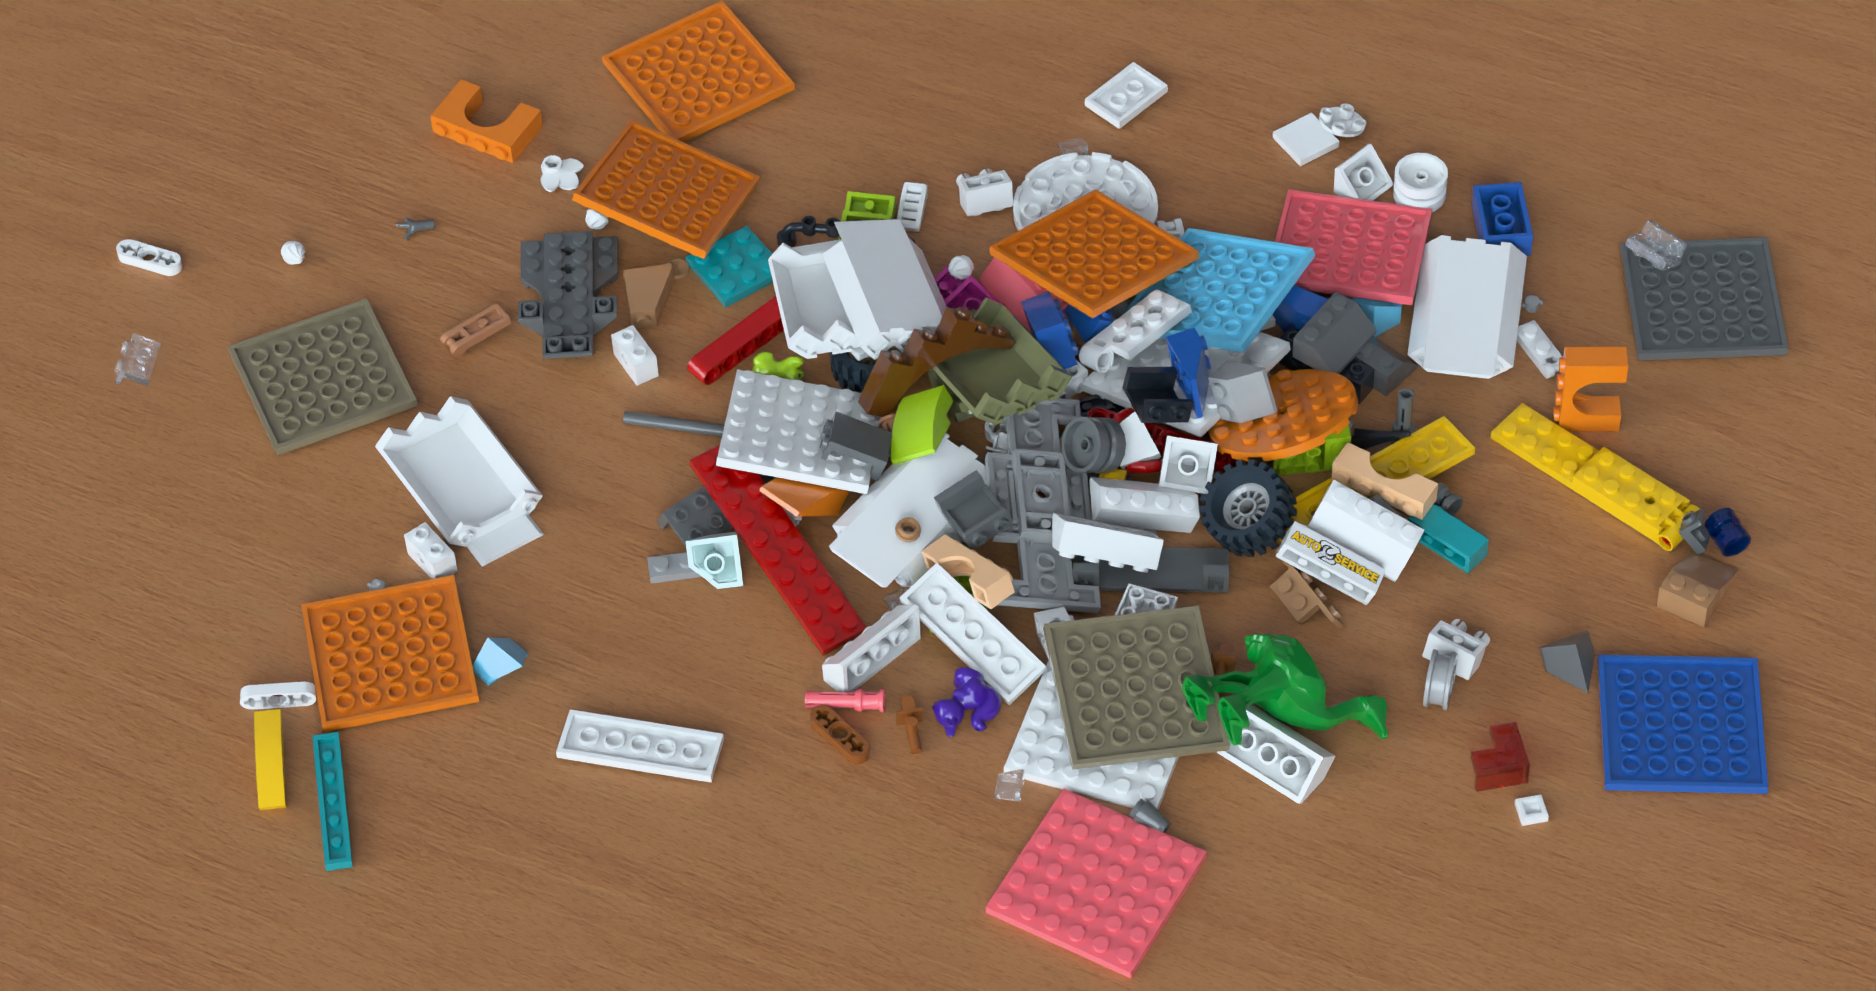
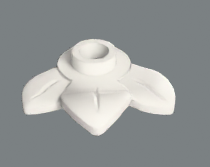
(560, 173)

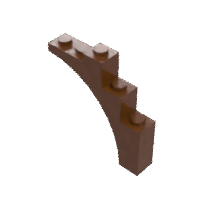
(925, 349)

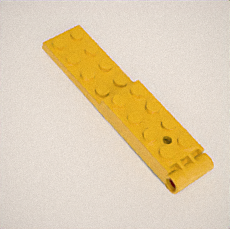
(1424, 452)
(1596, 475)

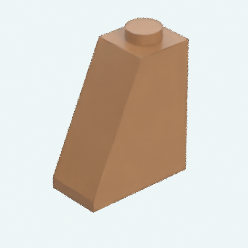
(647, 293)

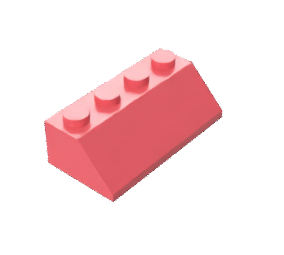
(1013, 288)

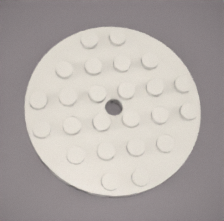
(1073, 176)

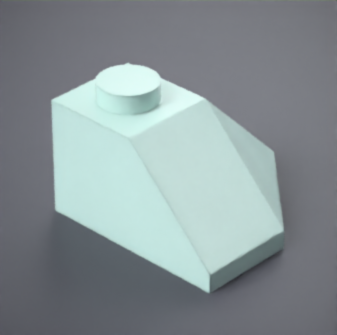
(716, 559)

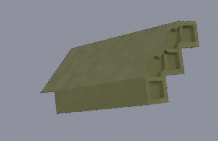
(1004, 380)

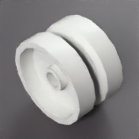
(1420, 181)

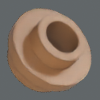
(908, 524)

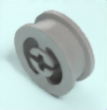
(1440, 679)

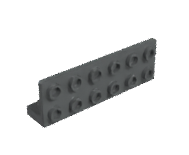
(697, 515)
(1176, 572)

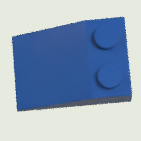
(1297, 308)
(1189, 359)

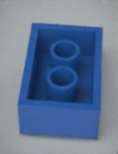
(1502, 215)
(1051, 328)

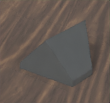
(1570, 659)

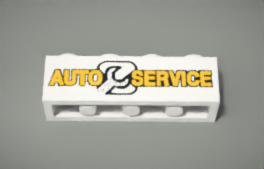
(1330, 563)

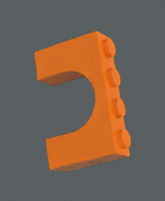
(503, 140)
(1584, 367)

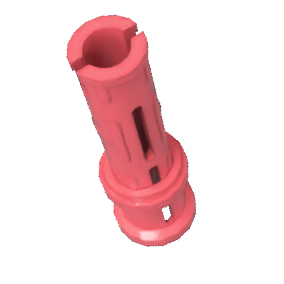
(859, 699)

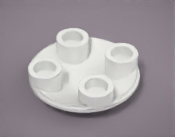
(1342, 121)

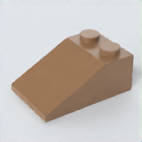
(1695, 588)

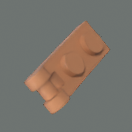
(475, 329)

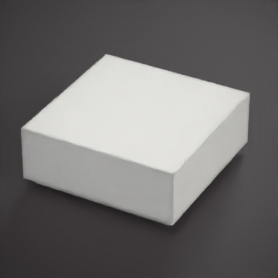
(1531, 810)

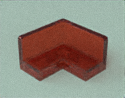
(1505, 763)

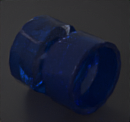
(1727, 532)

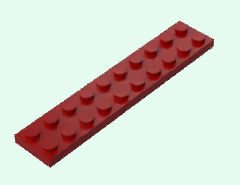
(781, 553)

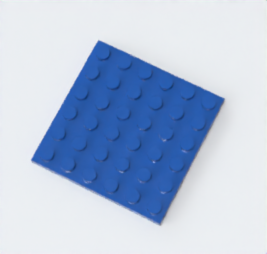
(1682, 724)

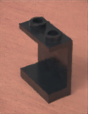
(1154, 396)

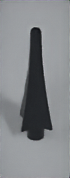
(1368, 438)

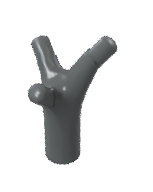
(415, 226)

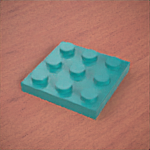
(734, 266)

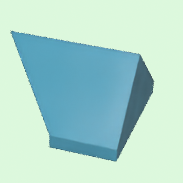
(1381, 313)
(497, 659)

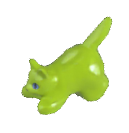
(788, 368)

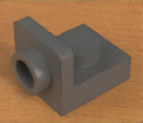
(1694, 532)

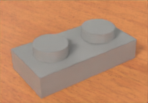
(670, 568)

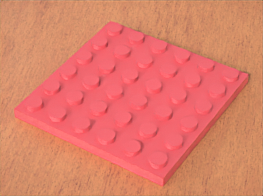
(1357, 244)
(1096, 883)

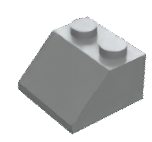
(1242, 392)

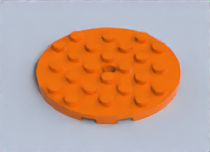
(1313, 408)

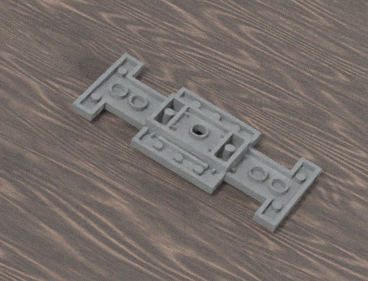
(1039, 467)

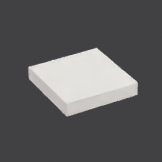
(1305, 139)

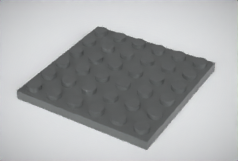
(1709, 305)

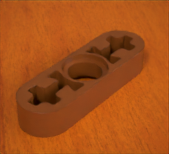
(836, 724)

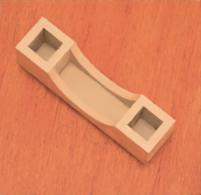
(1411, 494)
(987, 580)

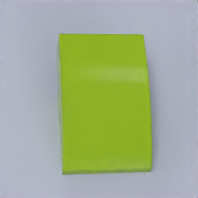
(868, 207)
(920, 424)

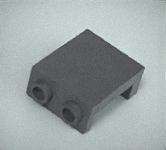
(857, 441)
(973, 511)

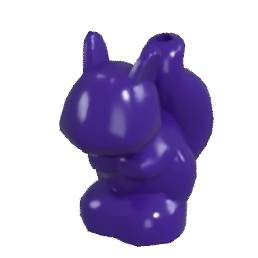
(970, 694)

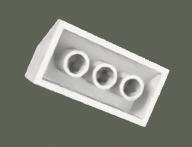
(1143, 505)
(1366, 528)
(1105, 542)
(873, 649)
(1280, 756)

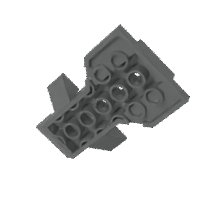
(568, 275)

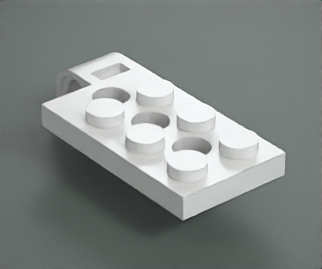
(1136, 329)

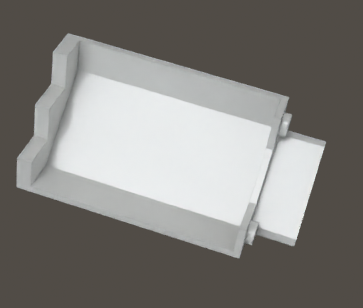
(883, 284)
(809, 301)
(1467, 307)
(464, 480)
(904, 490)

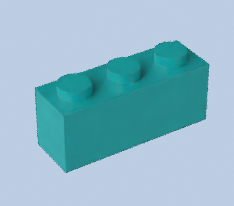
(1452, 538)

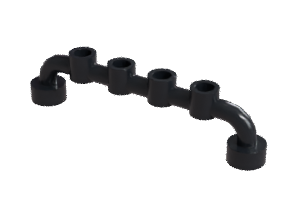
(809, 228)

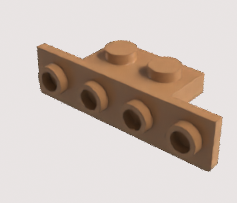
(1302, 598)

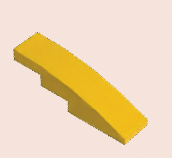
(269, 759)

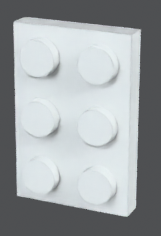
(1126, 95)

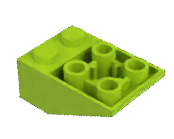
(1316, 459)

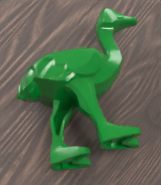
(1285, 686)

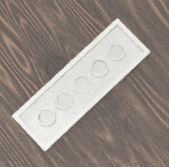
(973, 633)
(640, 745)

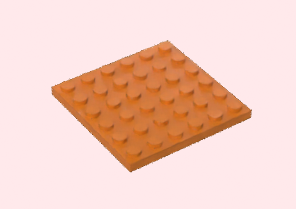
(698, 73)
(666, 188)
(1094, 253)
(389, 653)

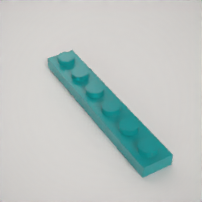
(332, 801)

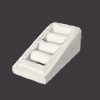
(912, 193)

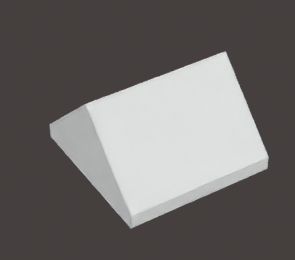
(1362, 176)
(1187, 464)

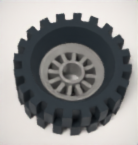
(1232, 498)

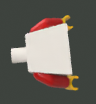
(1140, 450)

